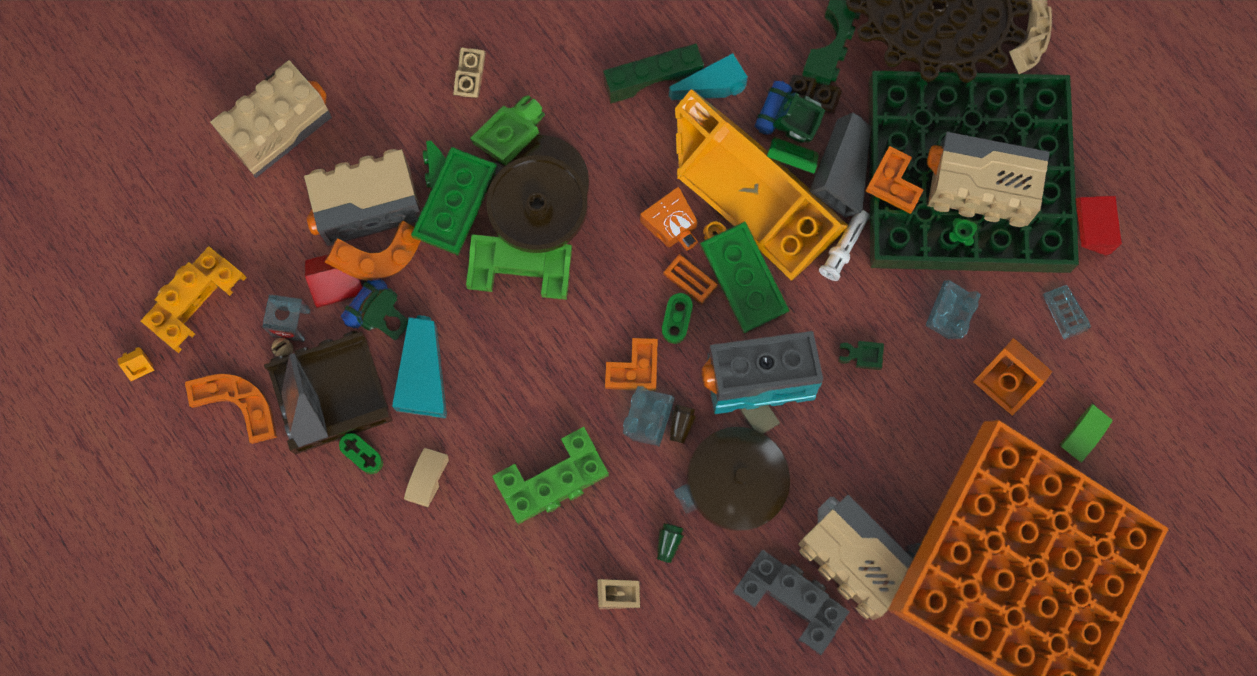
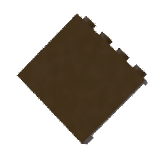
(345, 385)

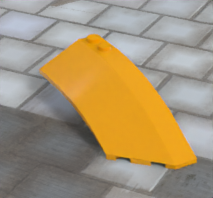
(722, 159)

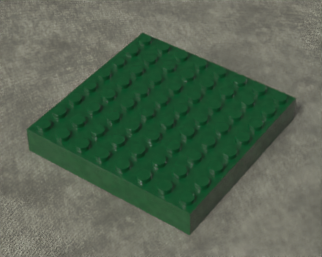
(996, 107)

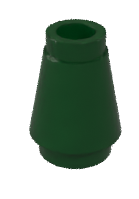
(669, 541)

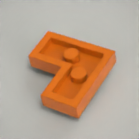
(888, 181)
(639, 372)

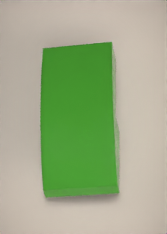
(1086, 433)

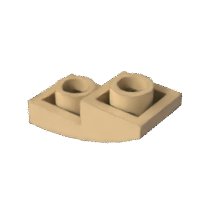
(469, 73)
(425, 477)

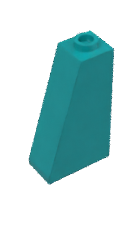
(420, 371)

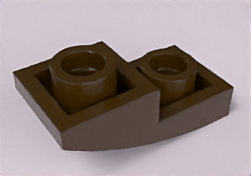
(824, 94)

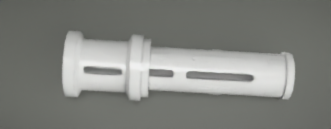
(840, 254)

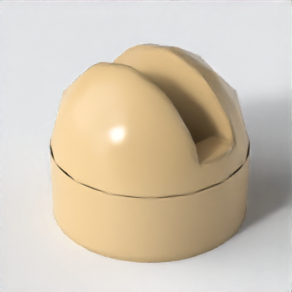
(285, 350)

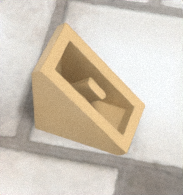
(618, 594)

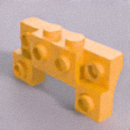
(187, 293)

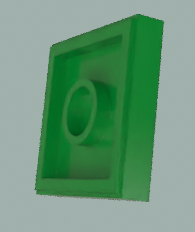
(793, 154)

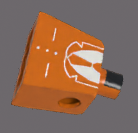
(671, 220)

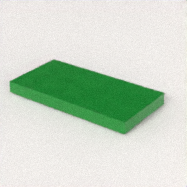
(454, 201)
(744, 277)

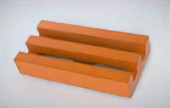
(706, 292)

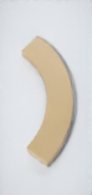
(1038, 32)

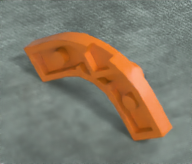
(375, 265)
(240, 392)

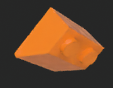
(1013, 376)

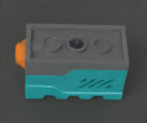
(762, 372)

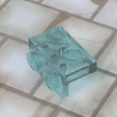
(953, 311)
(648, 416)

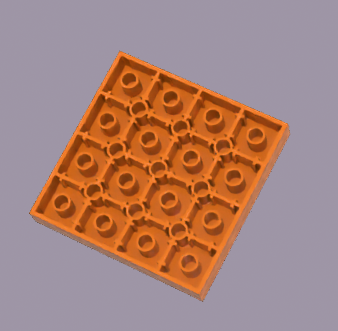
(1028, 562)

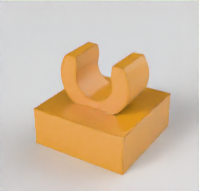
(135, 364)

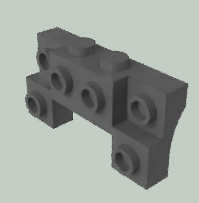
(797, 594)

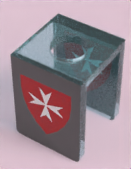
(288, 327)

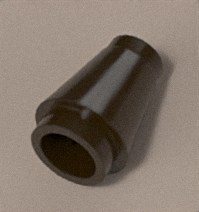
(681, 423)

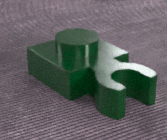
(867, 354)

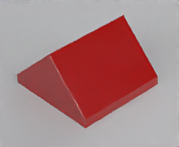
(1099, 223)
(328, 283)

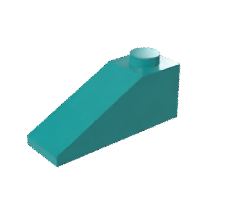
(714, 81)

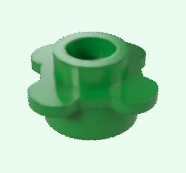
(966, 225)

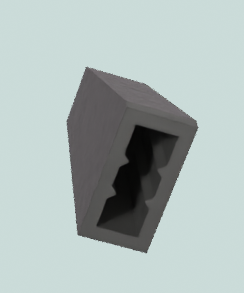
(844, 166)

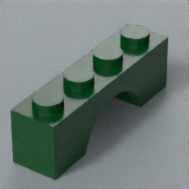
(823, 61)
(630, 78)

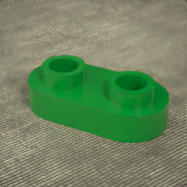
(676, 318)

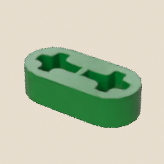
(364, 449)

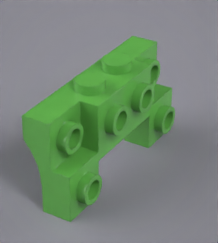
(493, 256)
(556, 483)

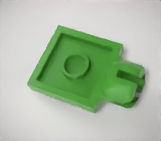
(509, 130)

